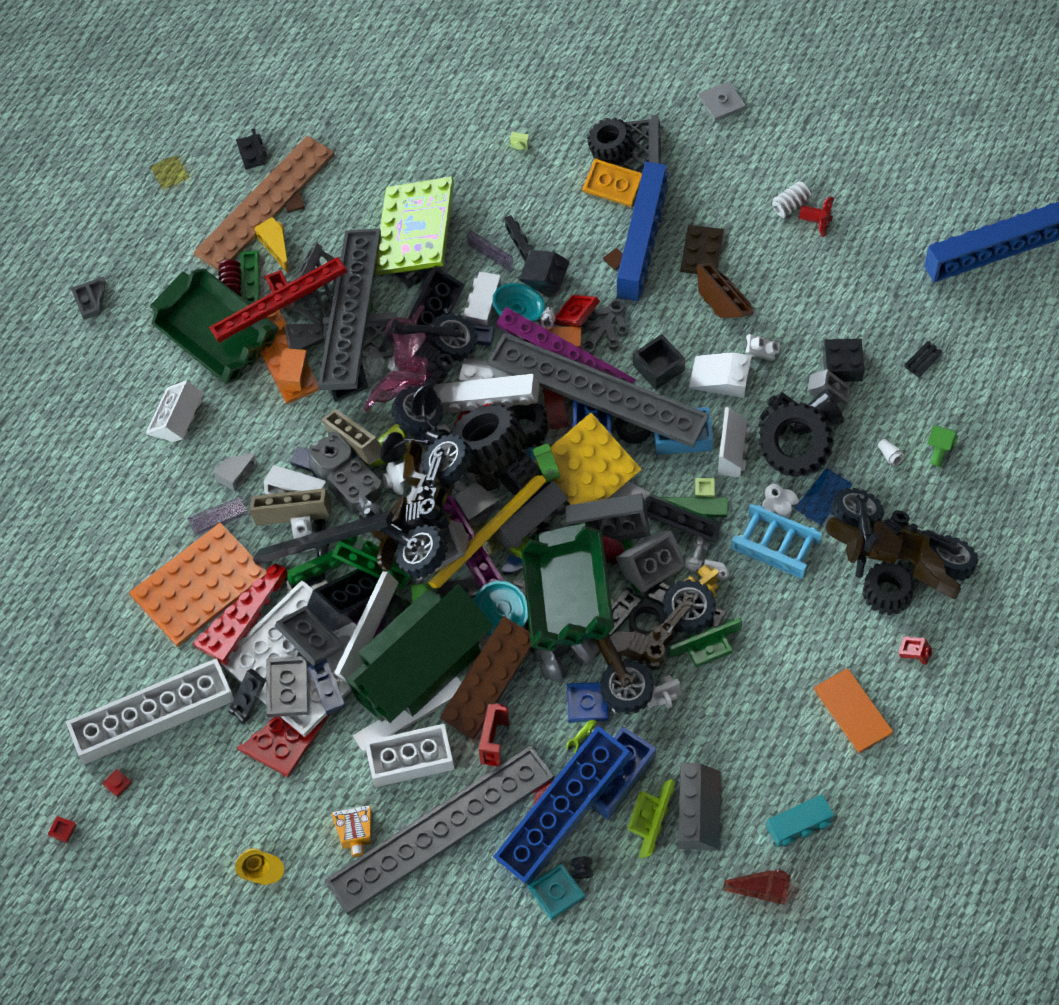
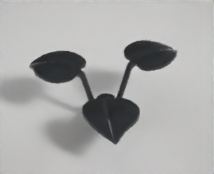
(422, 403)

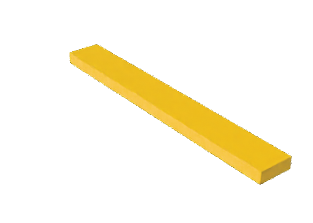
(488, 530)

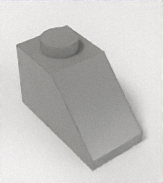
(827, 380)
(234, 470)

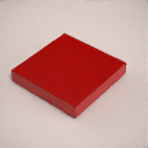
(576, 310)

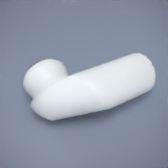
(720, 567)

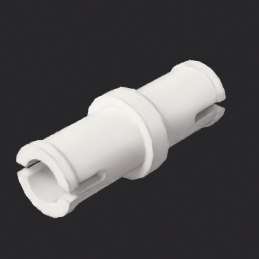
(548, 318)

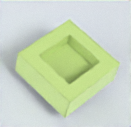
(519, 141)
(704, 487)

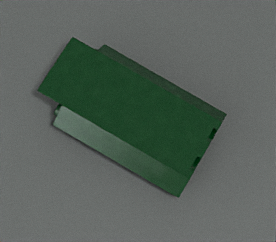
(195, 304)
(567, 587)

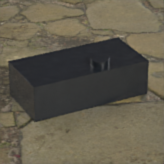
(342, 599)

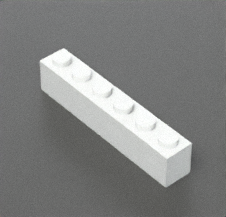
(476, 393)

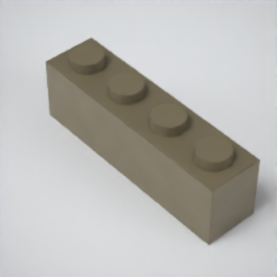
(361, 441)
(284, 506)

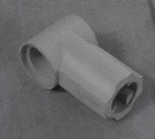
(585, 651)

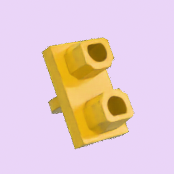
(707, 577)

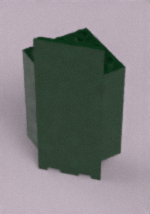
(419, 654)

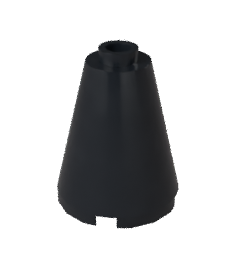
(826, 407)

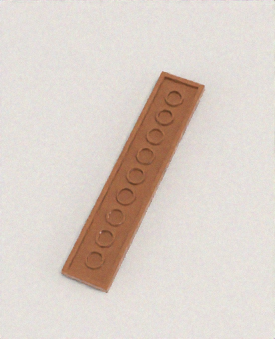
(264, 202)

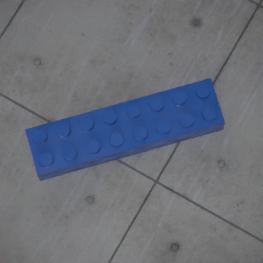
(642, 231)
(993, 242)
(563, 805)

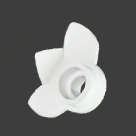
(782, 502)

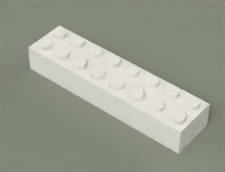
(149, 711)

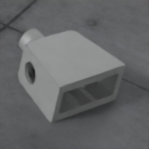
(475, 502)

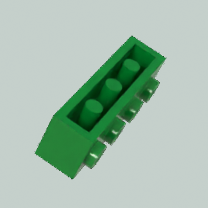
(363, 555)

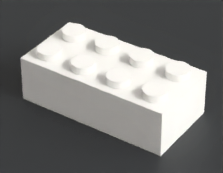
(409, 755)

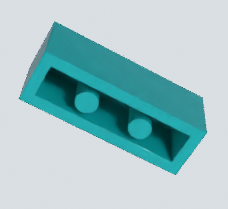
(800, 821)

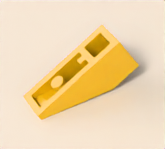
(272, 237)

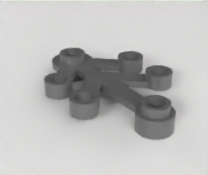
(605, 325)

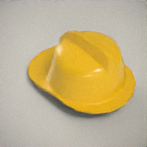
(259, 867)

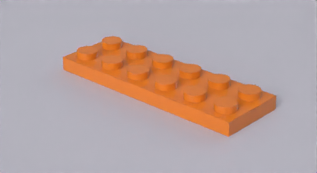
(271, 358)

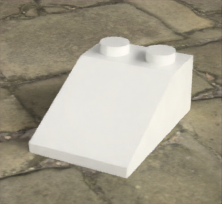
(721, 373)

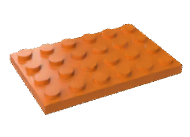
(197, 584)

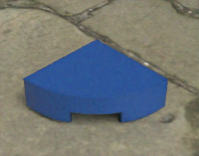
(512, 565)

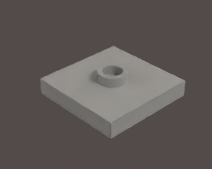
(722, 101)

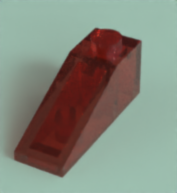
(555, 409)
(765, 885)

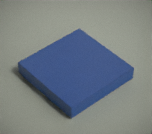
(585, 703)

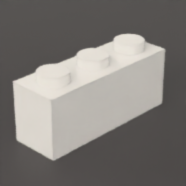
(481, 300)
(284, 480)

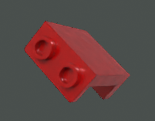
(488, 752)

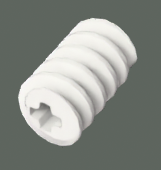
(791, 199)

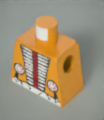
(354, 828)

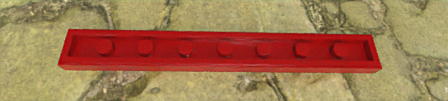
(278, 299)

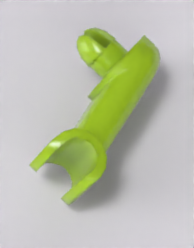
(585, 732)

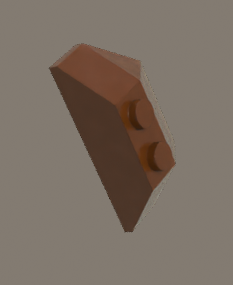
(721, 293)

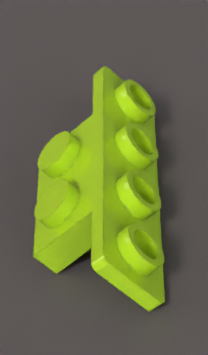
(648, 816)

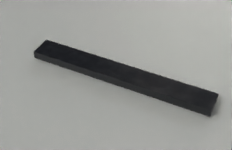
(323, 537)

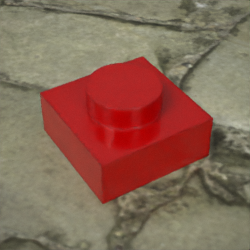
(117, 783)
(62, 829)

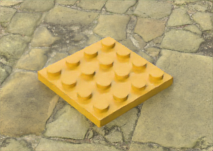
(591, 463)

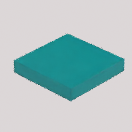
(556, 891)

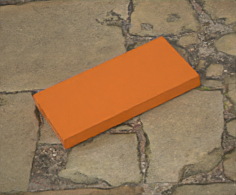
(853, 710)

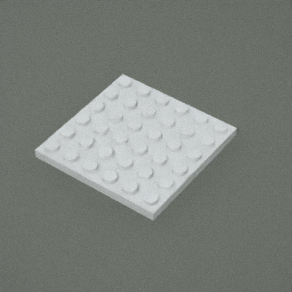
(267, 642)

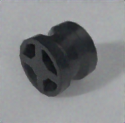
(582, 867)

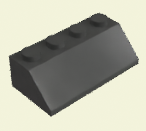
(529, 515)
(616, 517)
(699, 807)

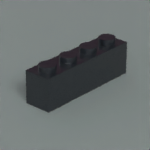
(683, 518)

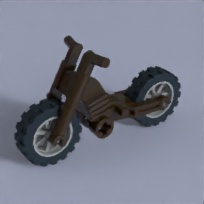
(651, 646)

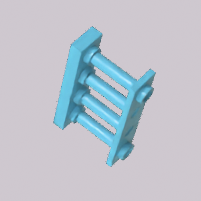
(776, 558)

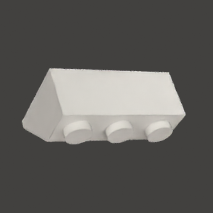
(479, 370)
(175, 412)
(732, 444)

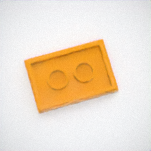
(612, 182)

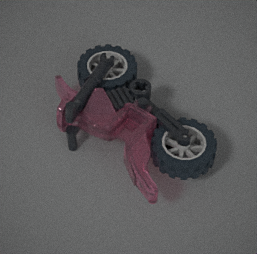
(421, 364)

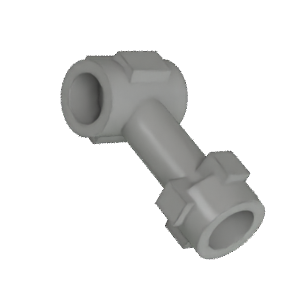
(695, 563)

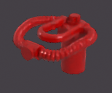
(818, 215)

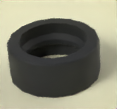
(628, 437)
(645, 607)

